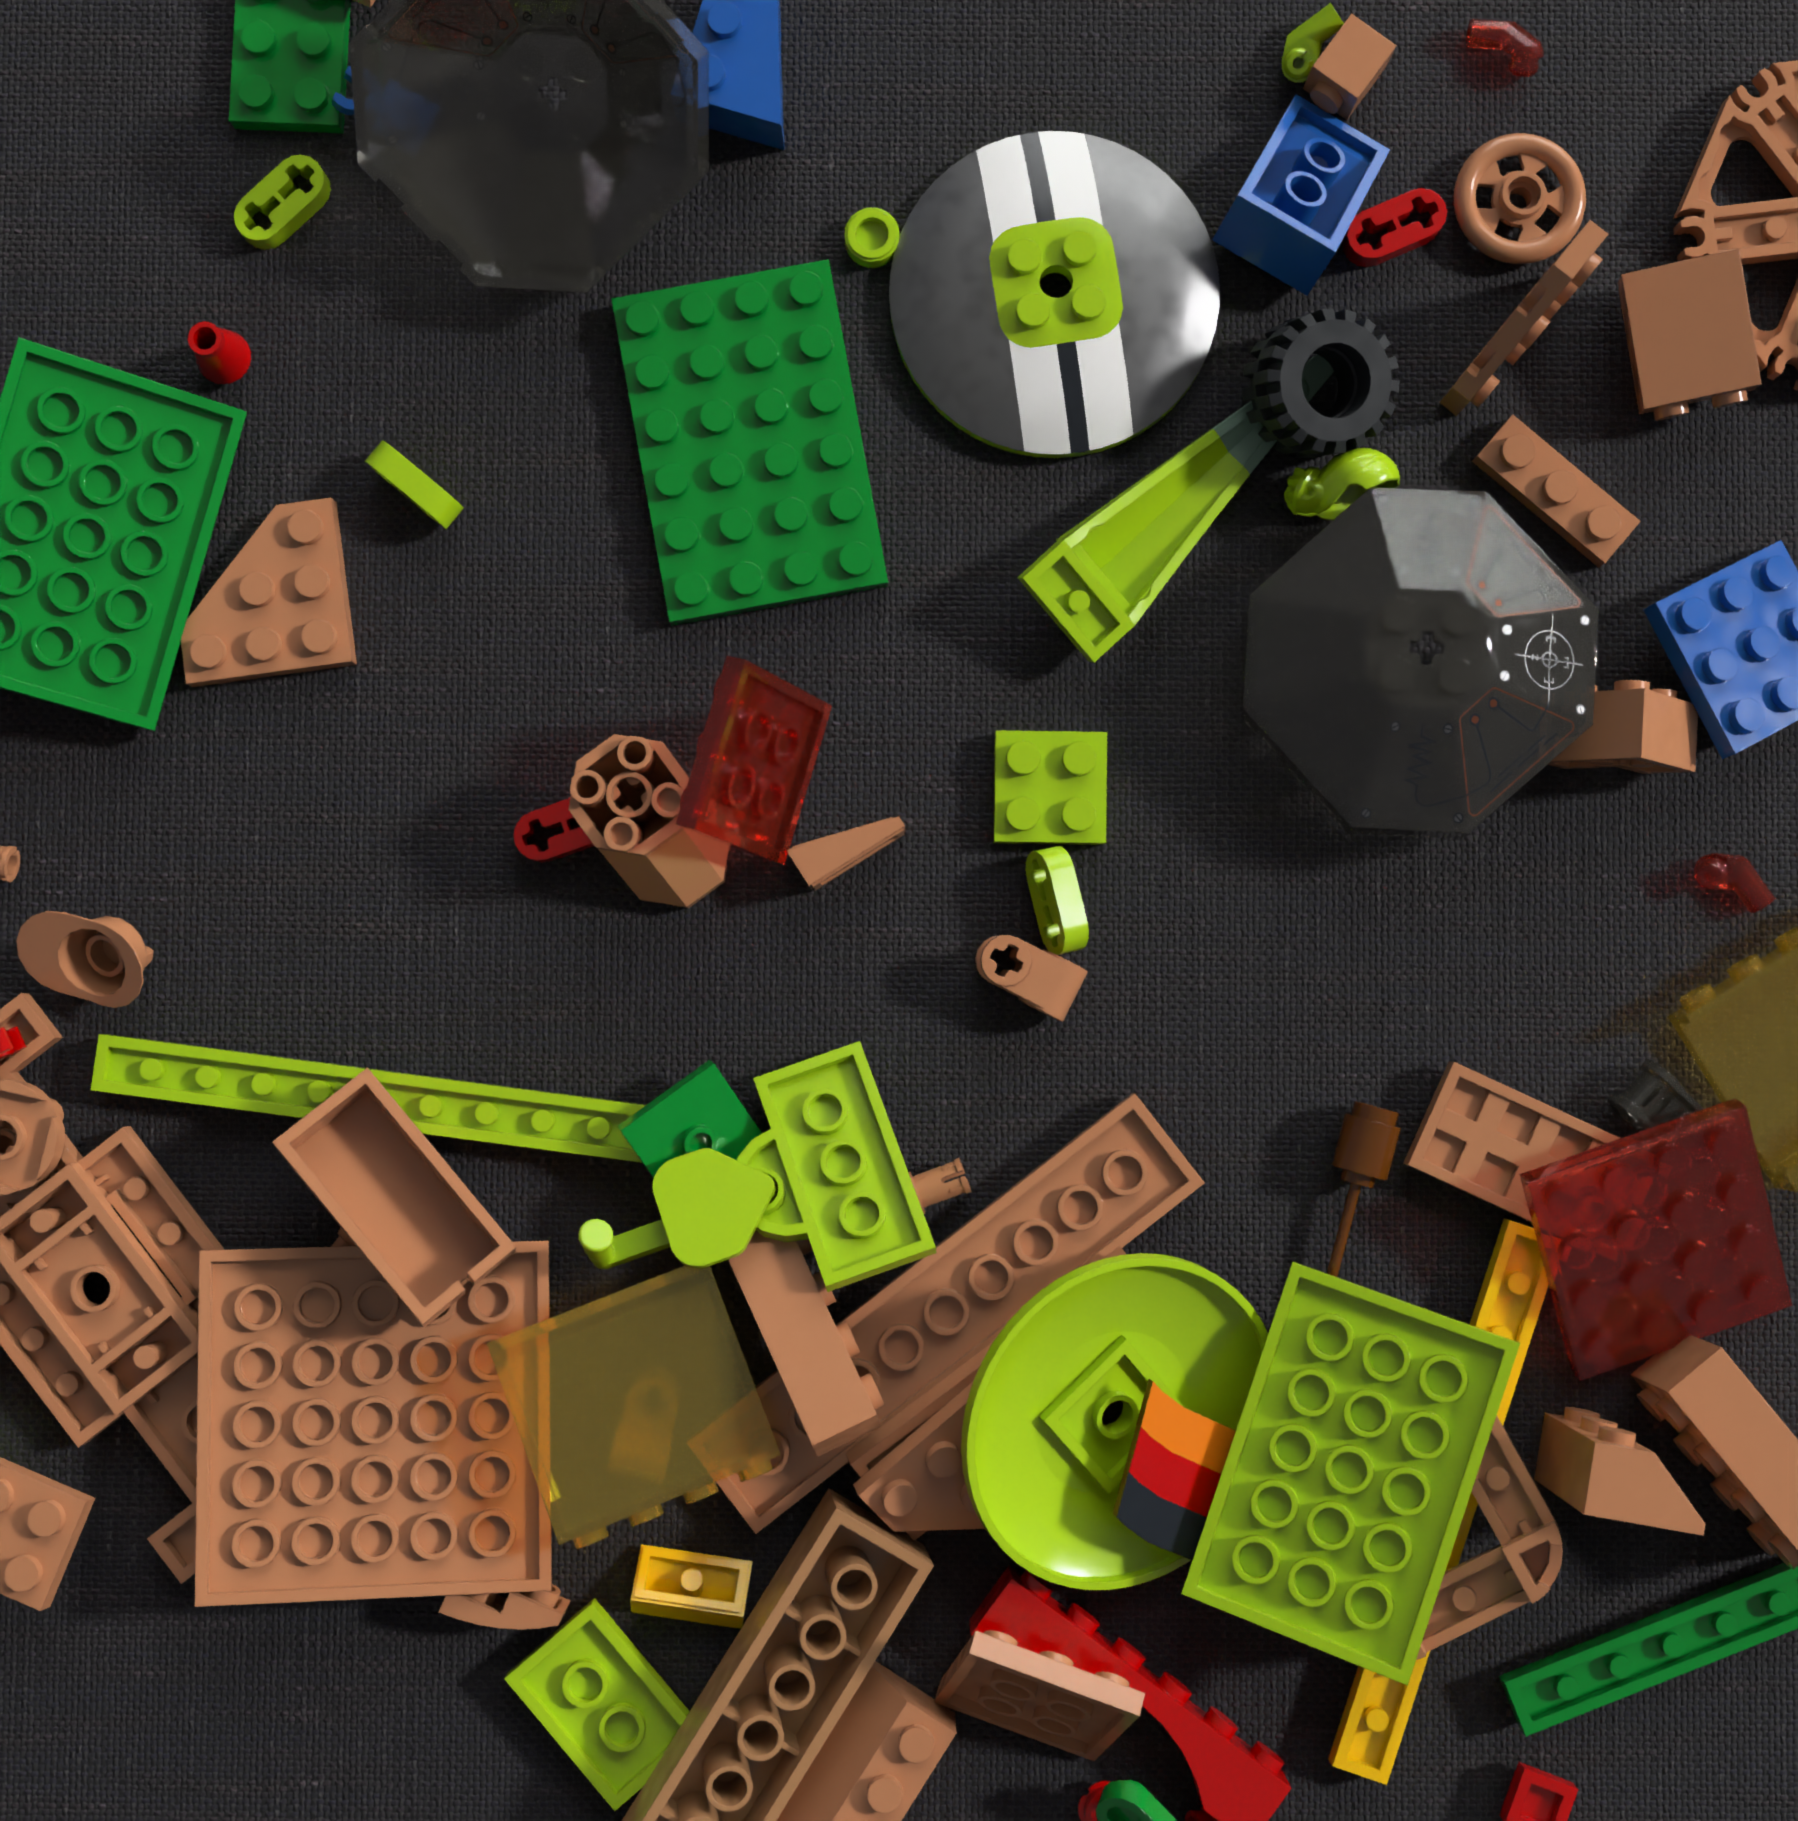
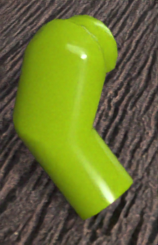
(1305, 43)

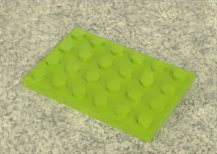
(1350, 1471)

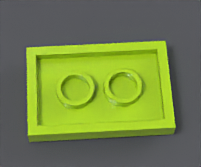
(600, 1702)

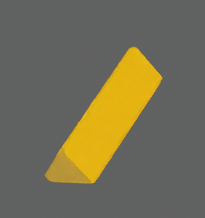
(691, 1586)

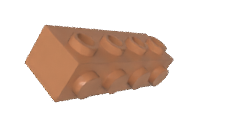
(806, 1343)

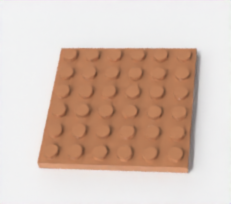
(355, 1442)

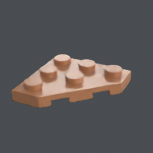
(1528, 319)
(276, 603)
(923, 1477)

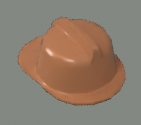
(85, 956)

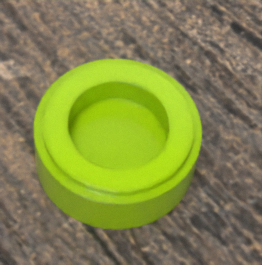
(871, 237)

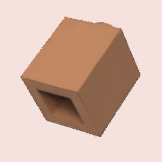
(1348, 67)

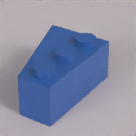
(744, 68)

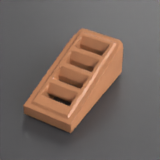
(837, 853)

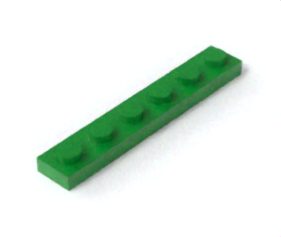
(1653, 1649)

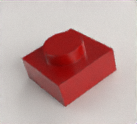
(1537, 1796)

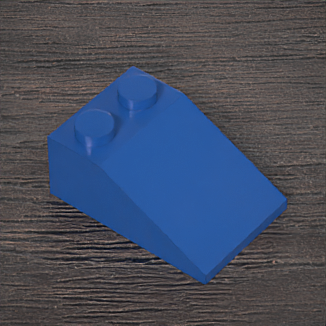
(1301, 195)

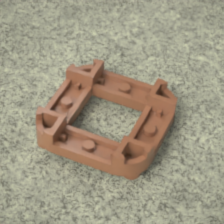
(1514, 1570)

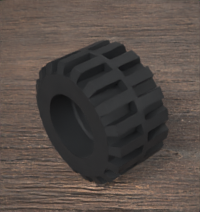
(1361, 376)

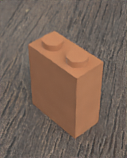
(1689, 334)

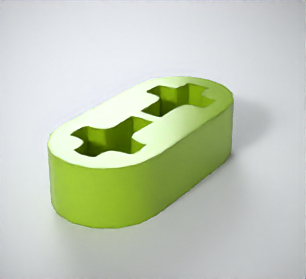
(280, 200)
(414, 484)
(1057, 900)

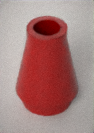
(219, 353)

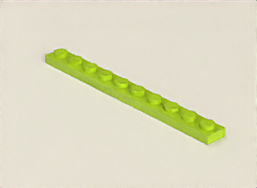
(299, 1086)

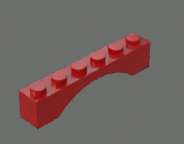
(1228, 1773)

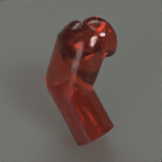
(1509, 37)
(1736, 874)

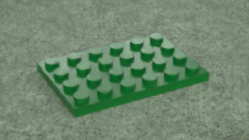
(749, 442)
(102, 529)

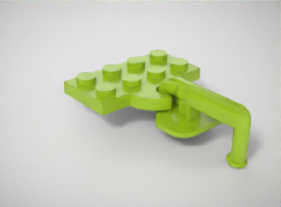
(833, 1172)

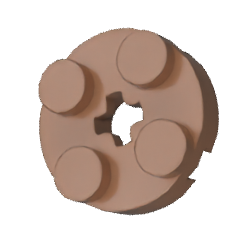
(39, 1136)

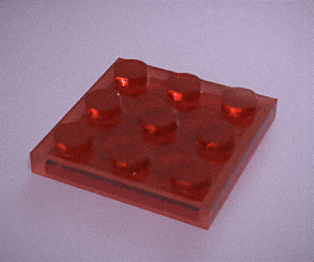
(753, 761)

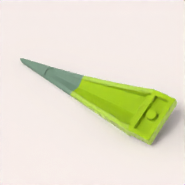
(1124, 553)

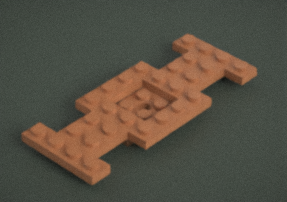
(142, 1342)

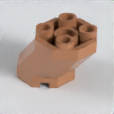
(629, 807)

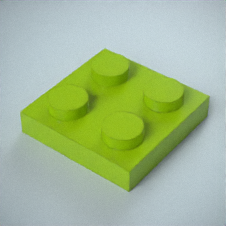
(1050, 787)

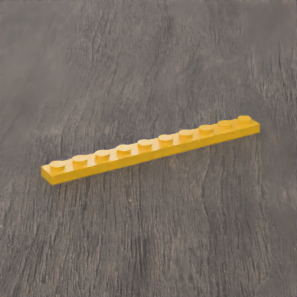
(1376, 1704)

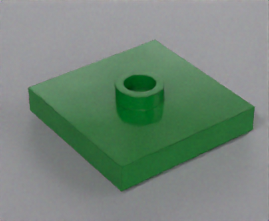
(689, 1117)

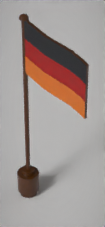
(1181, 1453)

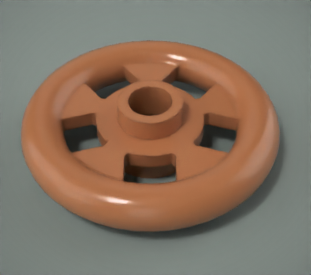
(1483, 171)

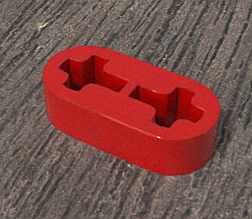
(1389, 216)
(559, 845)

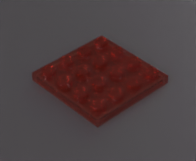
(1657, 1238)

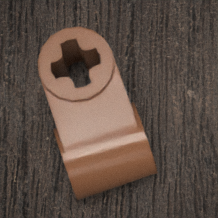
(1038, 977)

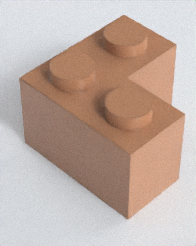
(1636, 732)

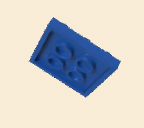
(1737, 647)

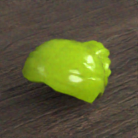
(1339, 482)

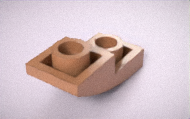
(516, 1611)

